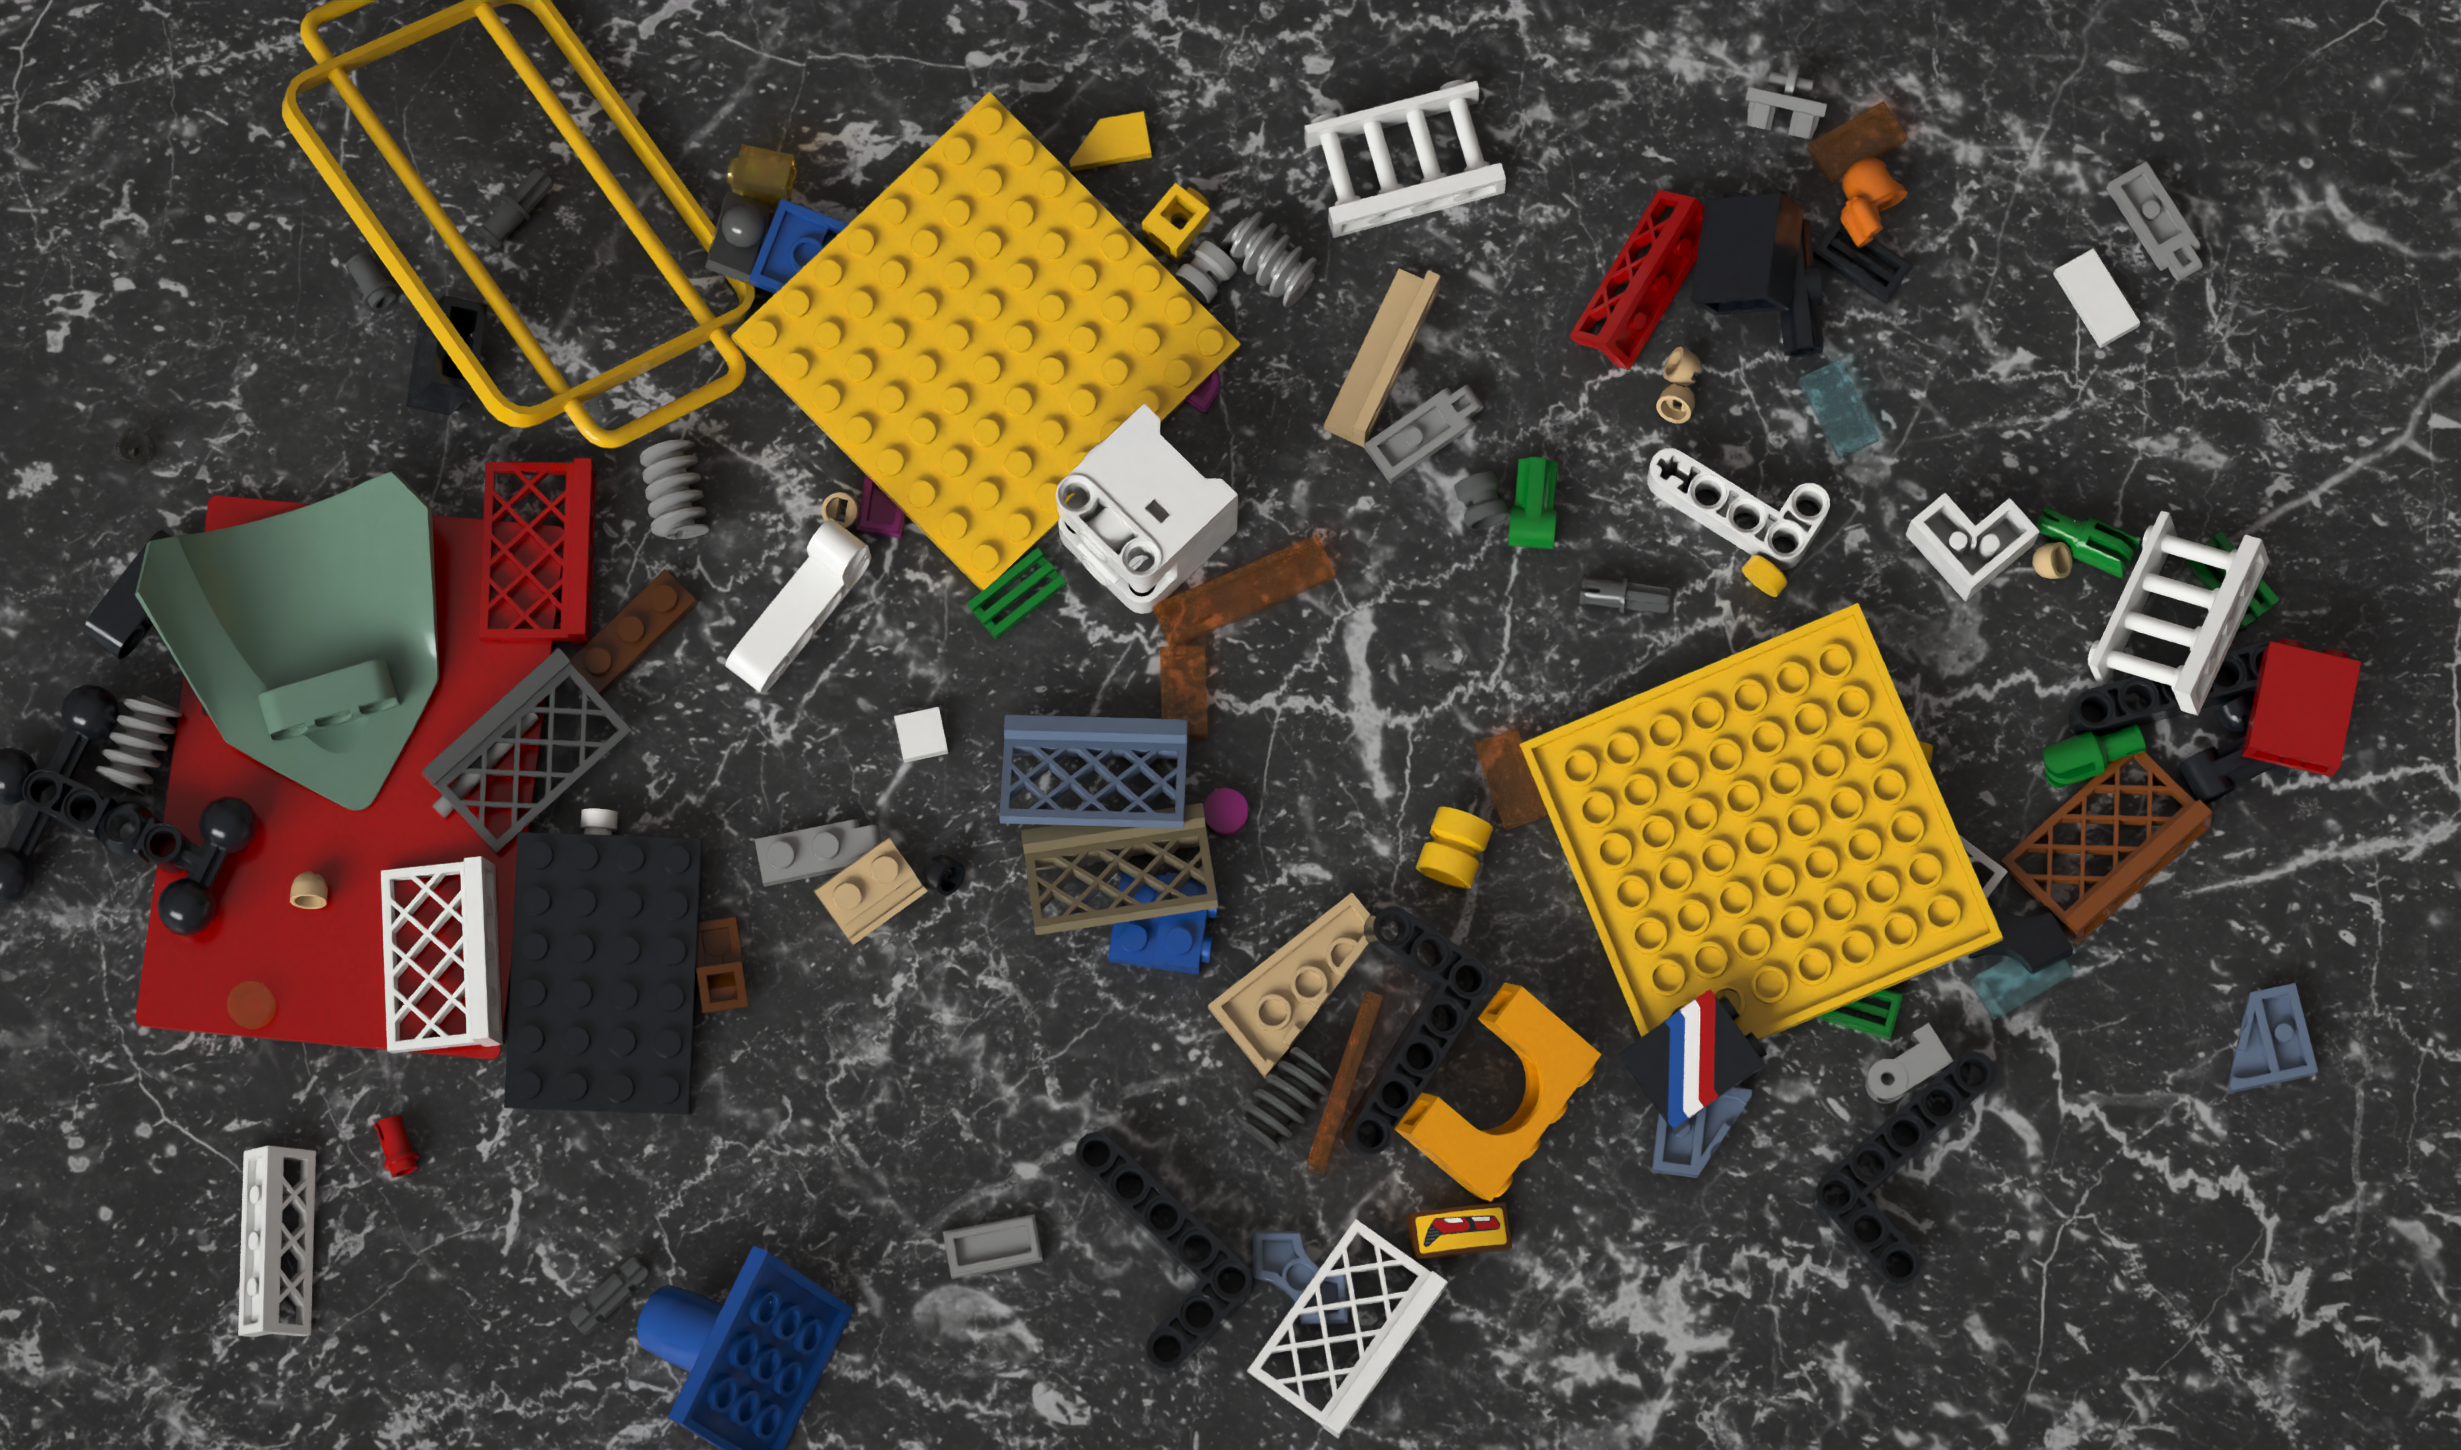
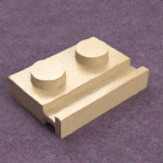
(870, 890)

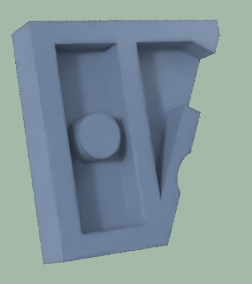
(2272, 1041)
(1694, 1145)

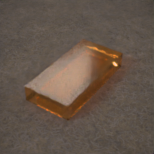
(1862, 137)
(1185, 687)
(1510, 780)

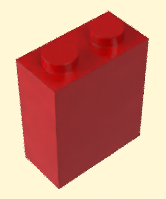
(2301, 707)

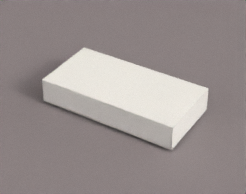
(2096, 298)

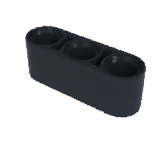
(119, 618)

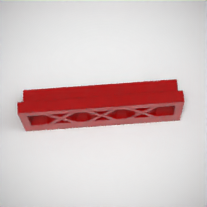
(1652, 279)

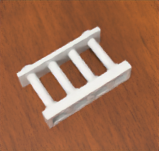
(1393, 200)
(2206, 643)

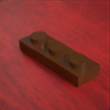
(633, 632)

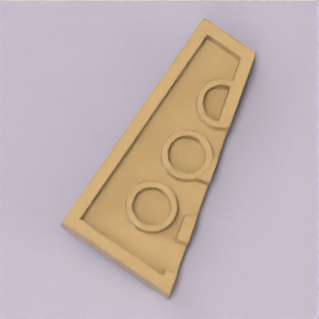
(1287, 990)

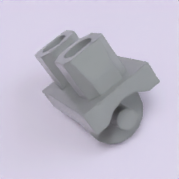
(1805, 112)

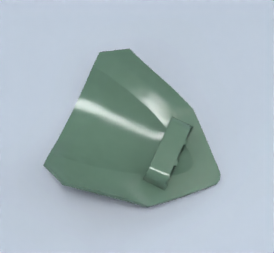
(308, 632)

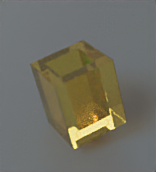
(762, 175)

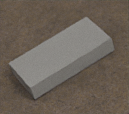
(993, 1246)

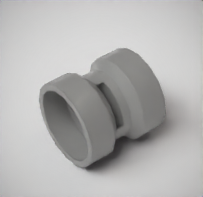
(1206, 271)

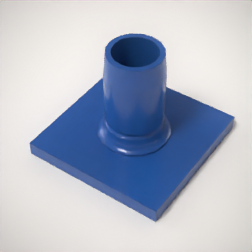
(749, 1357)

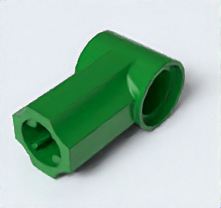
(1533, 514)

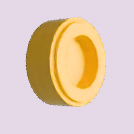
(1764, 575)

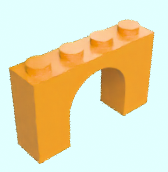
(1554, 1066)

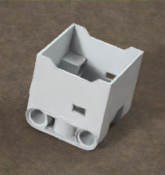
(1143, 513)

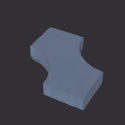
(1283, 1262)

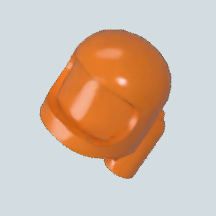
(1868, 193)

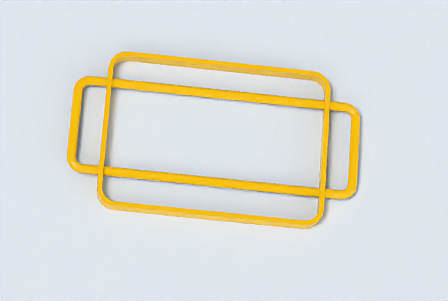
(566, 398)

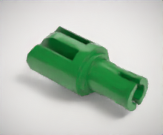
(2091, 540)
(2089, 755)

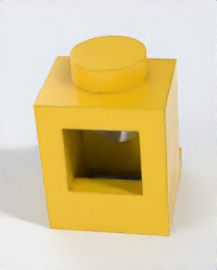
(1176, 204)

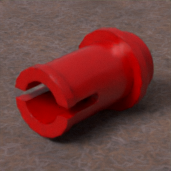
(396, 1146)

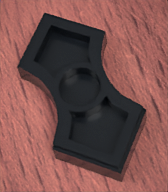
(2032, 940)

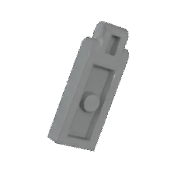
(2156, 221)
(1423, 431)
(813, 851)

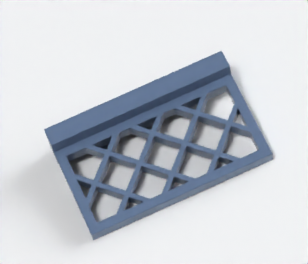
(1094, 742)

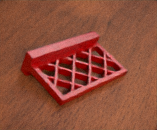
(577, 551)

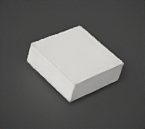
(921, 734)

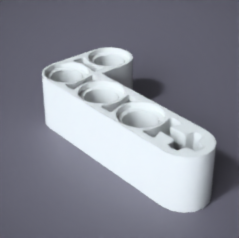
(1733, 501)
(801, 607)

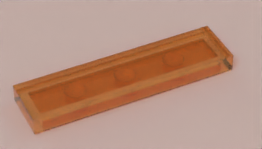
(1243, 591)
(1344, 1083)

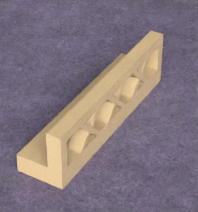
(1382, 356)

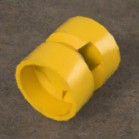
(1452, 853)

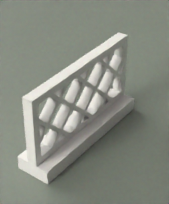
(479, 949)
(1380, 1352)

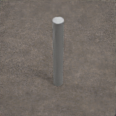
(467, 782)

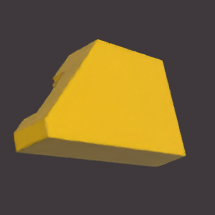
(1113, 142)

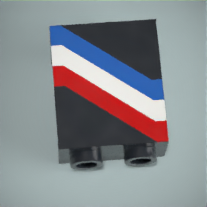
(1693, 1059)

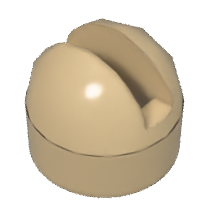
(1681, 367)
(1666, 403)
(832, 505)
(2053, 560)
(309, 891)

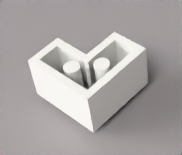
(1969, 553)

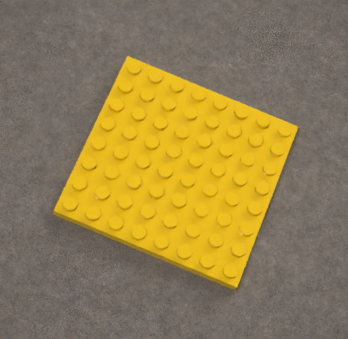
(982, 338)
(1763, 834)

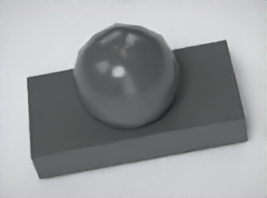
(737, 236)

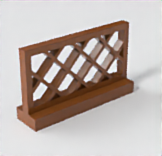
(2131, 873)

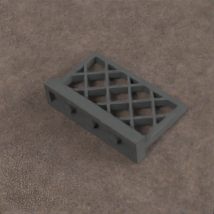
(502, 718)

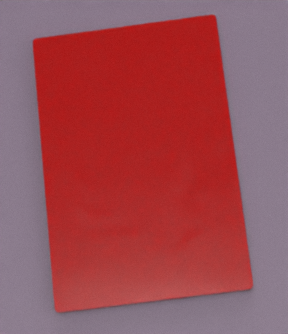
(330, 959)

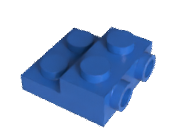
(791, 243)
(1165, 941)

